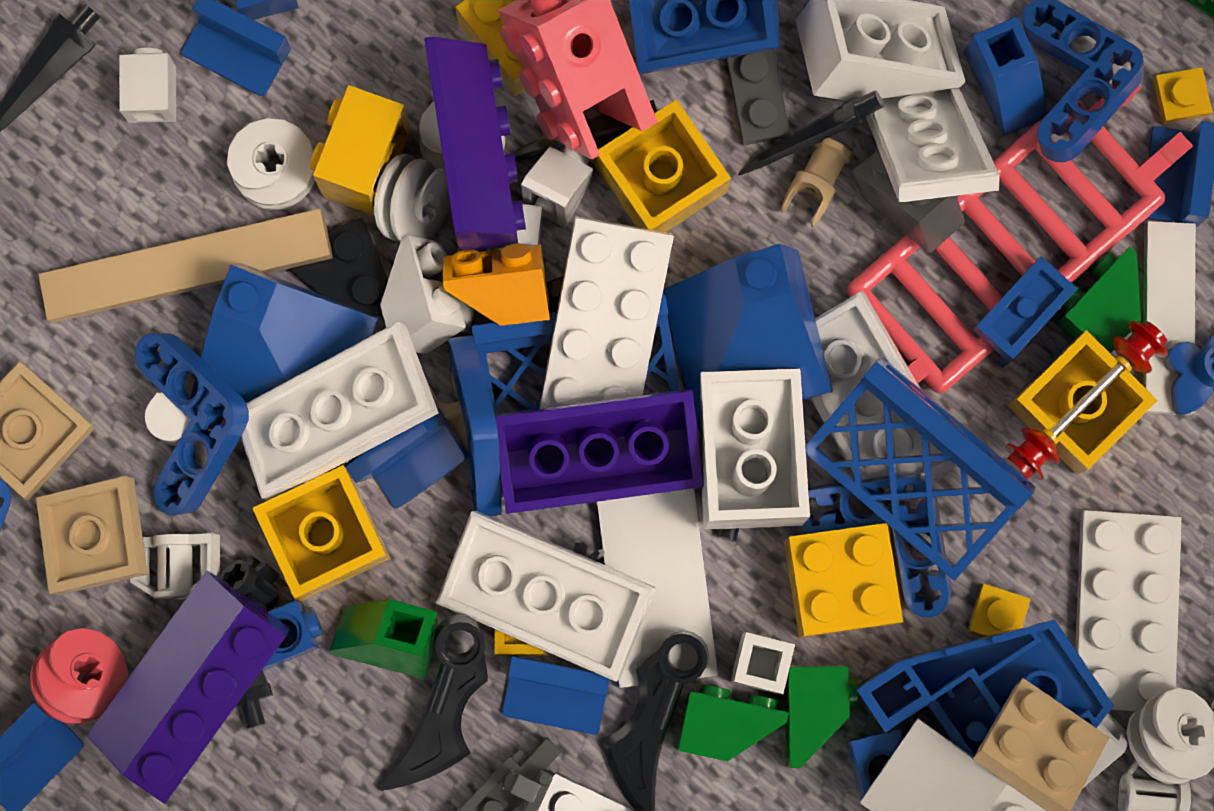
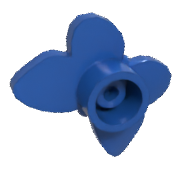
(1194, 373)

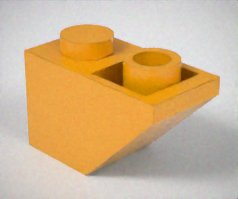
(500, 283)

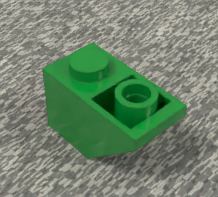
(1106, 305)
(387, 636)
(723, 726)

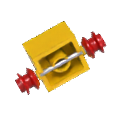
(1084, 401)

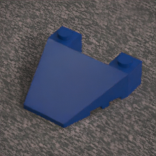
(974, 679)

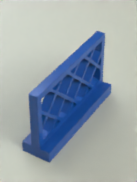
(496, 338)
(945, 434)

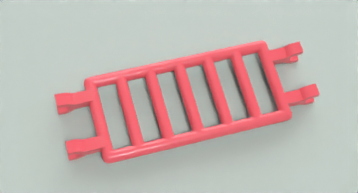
(1080, 256)

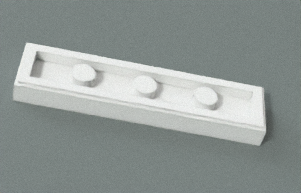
(1168, 299)

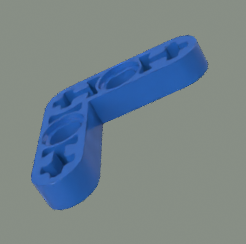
(1096, 70)
(203, 414)
(479, 424)
(913, 517)

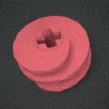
(56, 682)

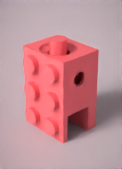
(572, 61)

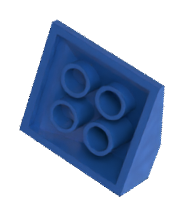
(700, 31)
(747, 318)
(275, 331)

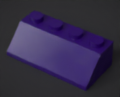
(472, 144)
(599, 451)
(186, 686)

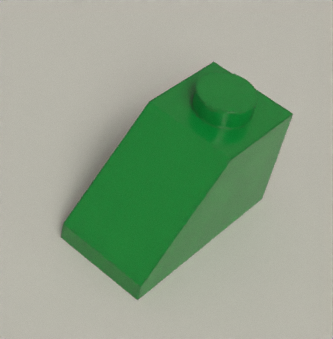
(817, 708)

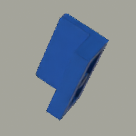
(236, 46)
(1190, 179)
(1024, 310)
(411, 460)
(555, 695)
(32, 755)

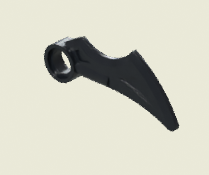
(439, 737)
(637, 745)

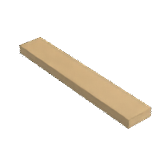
(183, 265)

